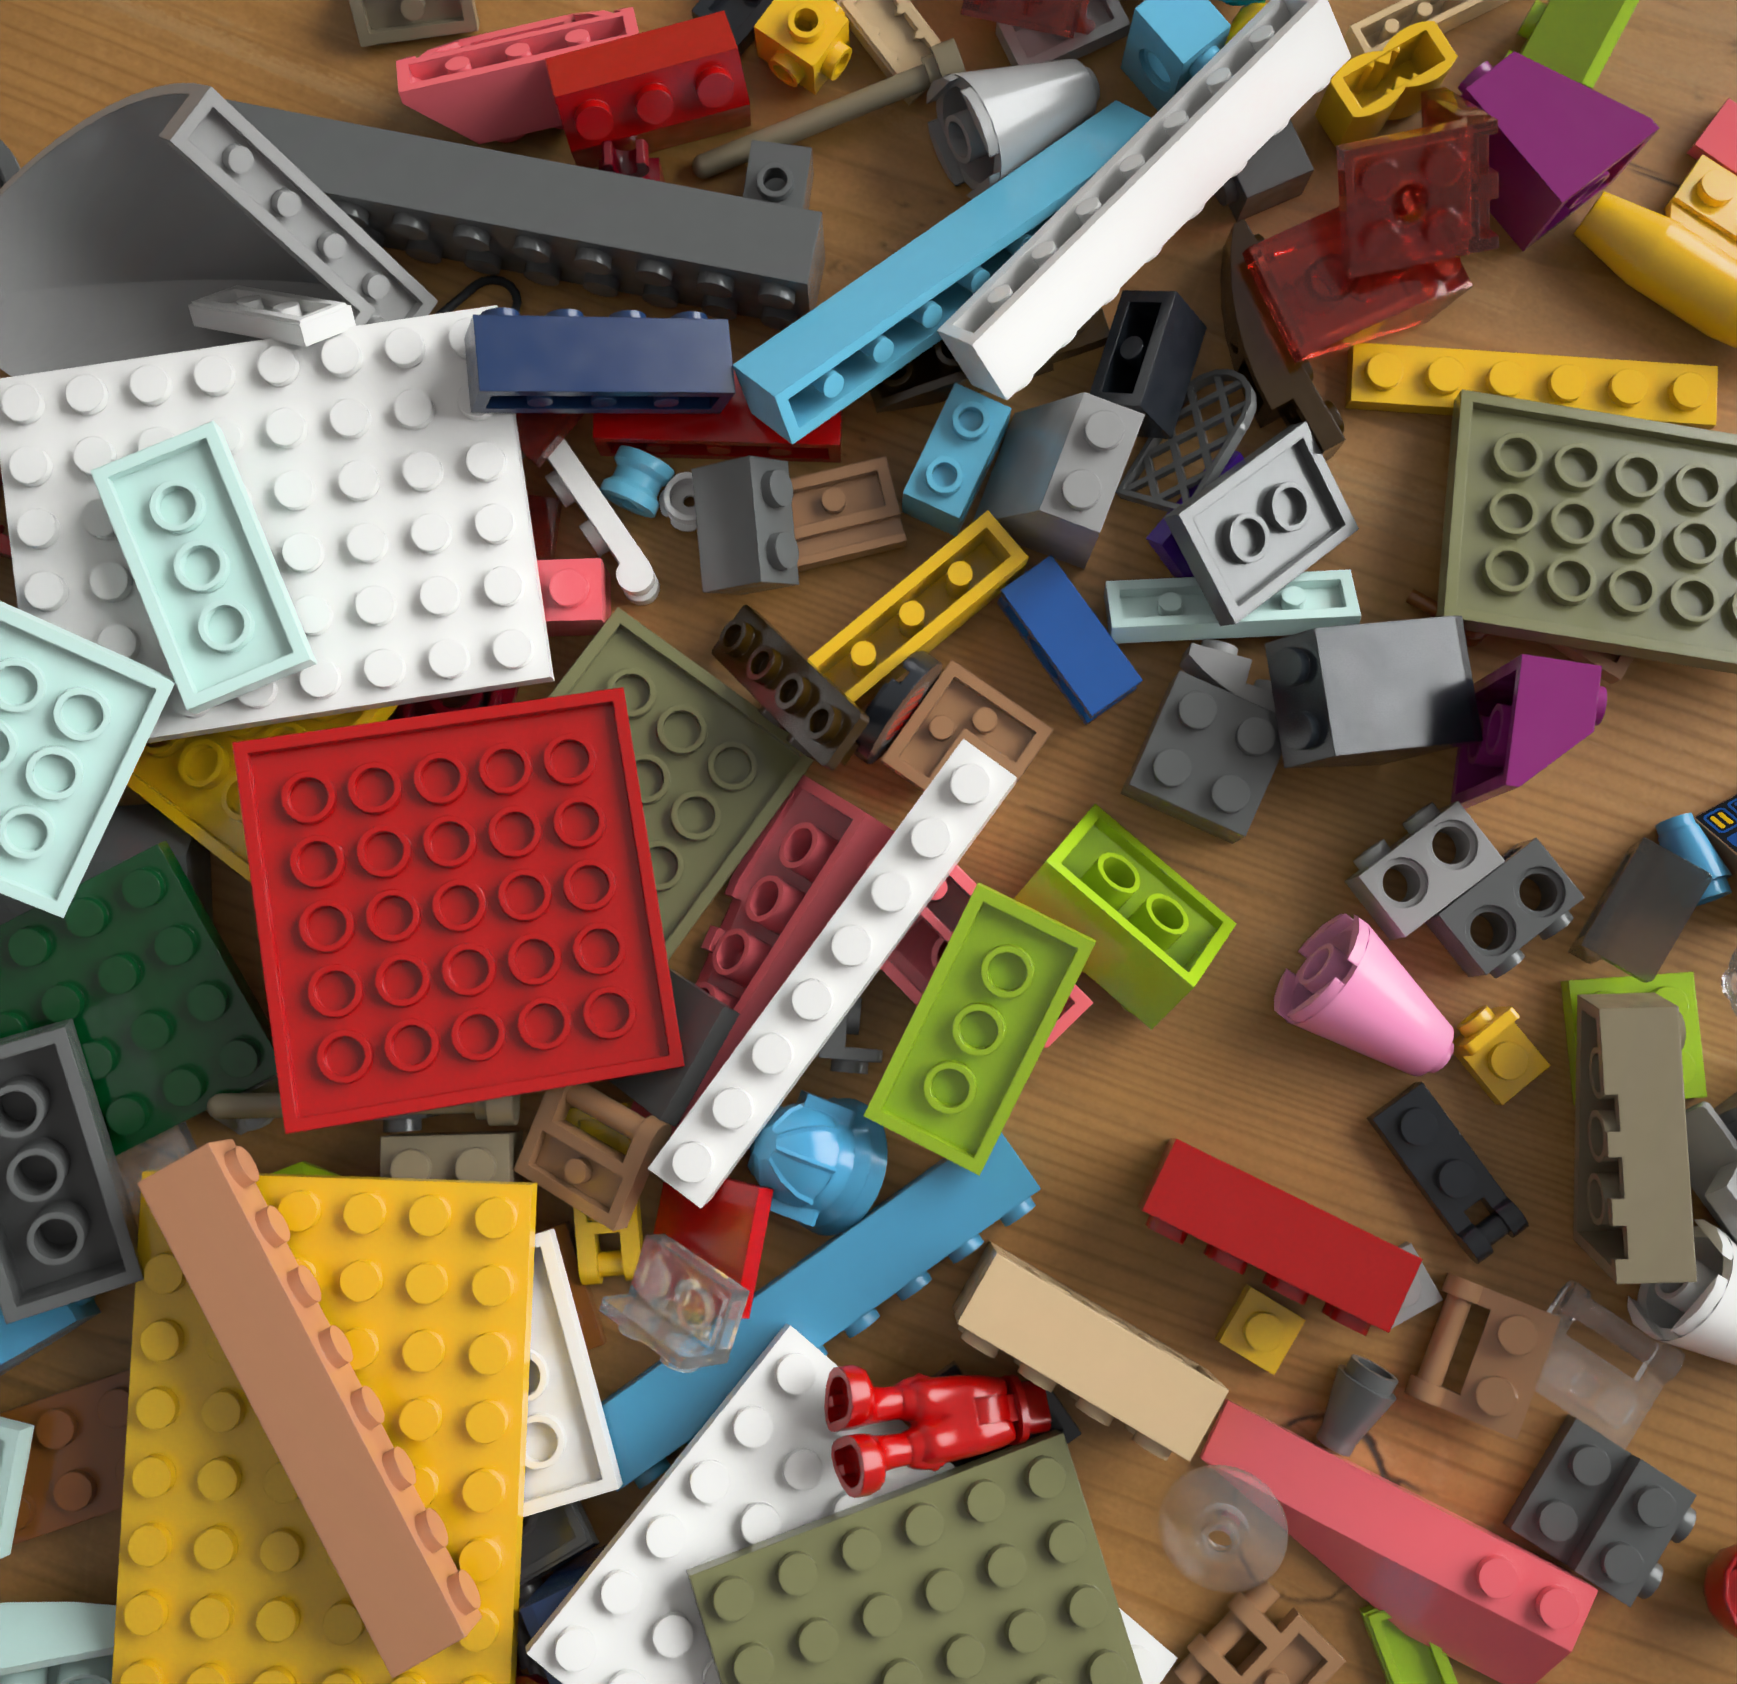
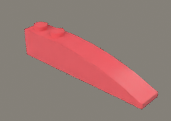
(781, 904)
(1410, 1557)

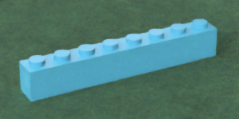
(903, 301)

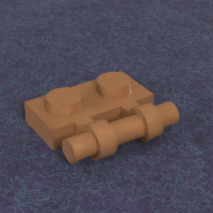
(1287, 1652)

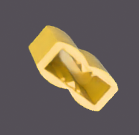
(1385, 83)

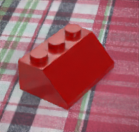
(652, 87)

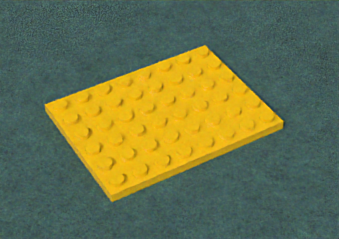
(213, 1539)

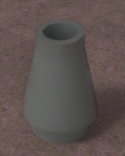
(1356, 1402)

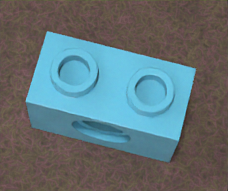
(1171, 44)

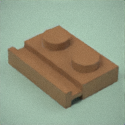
(846, 514)

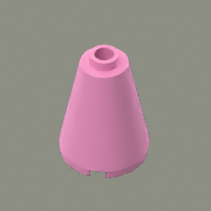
(1364, 999)

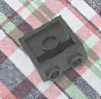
(1602, 1511)

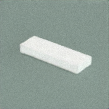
(272, 315)

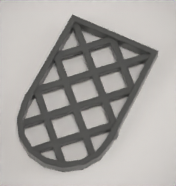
(1227, 443)

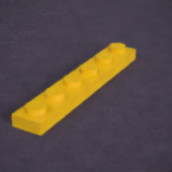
(1432, 377)

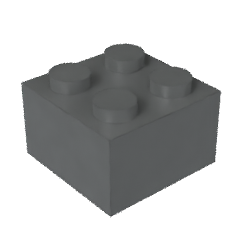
(1206, 758)

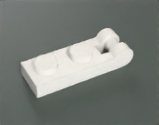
(603, 525)

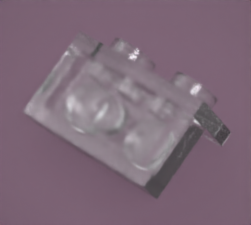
(679, 1306)

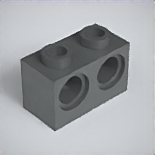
(1499, 902)

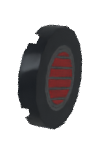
(896, 705)

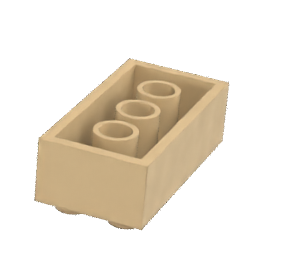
(1090, 1352)

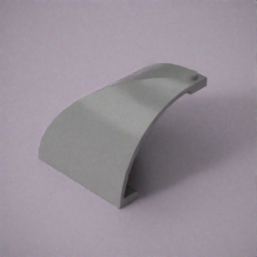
(160, 209)

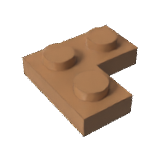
(966, 709)

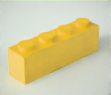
(922, 609)

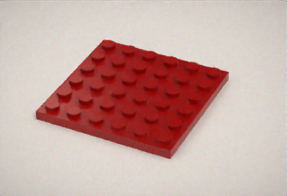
(455, 908)

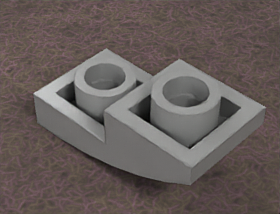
(1222, 667)

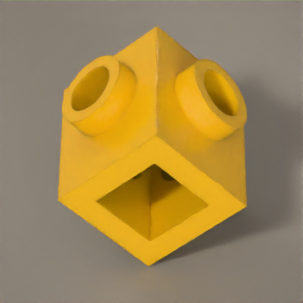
(804, 41)

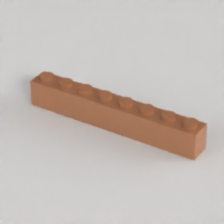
(313, 1404)

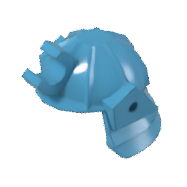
(821, 1162)

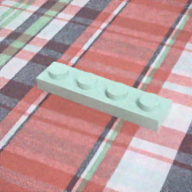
(1179, 611)

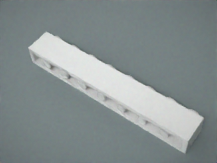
(1144, 194)
(833, 974)

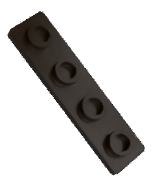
(791, 689)

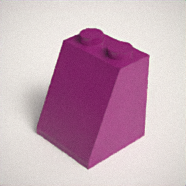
(1552, 142)

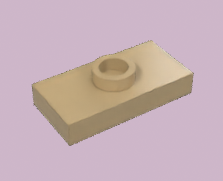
(891, 34)

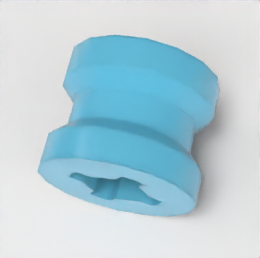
(636, 481)

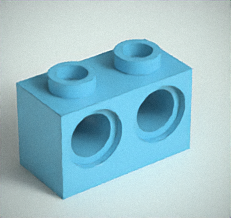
(955, 459)

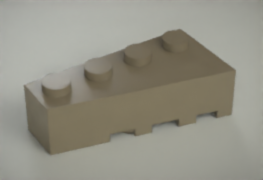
(1632, 1140)

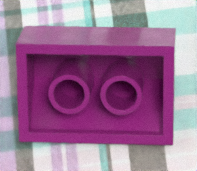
(1527, 719)

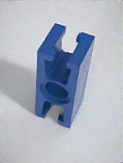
(1068, 640)

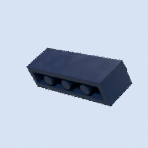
(598, 363)

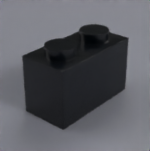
(1150, 358)

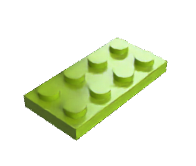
(979, 1028)

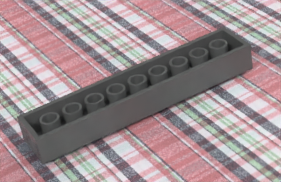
(559, 219)

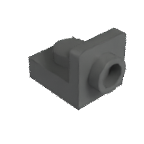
(849, 1058)

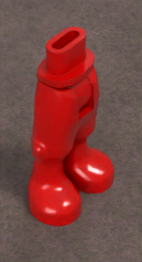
(946, 1417)

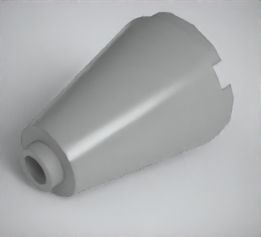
(1006, 116)

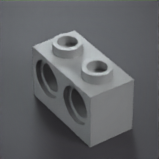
(1429, 880)

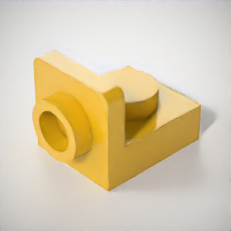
(1497, 1052)

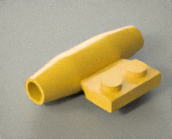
(1676, 258)

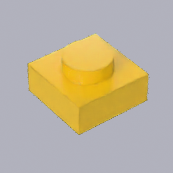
(1260, 1329)

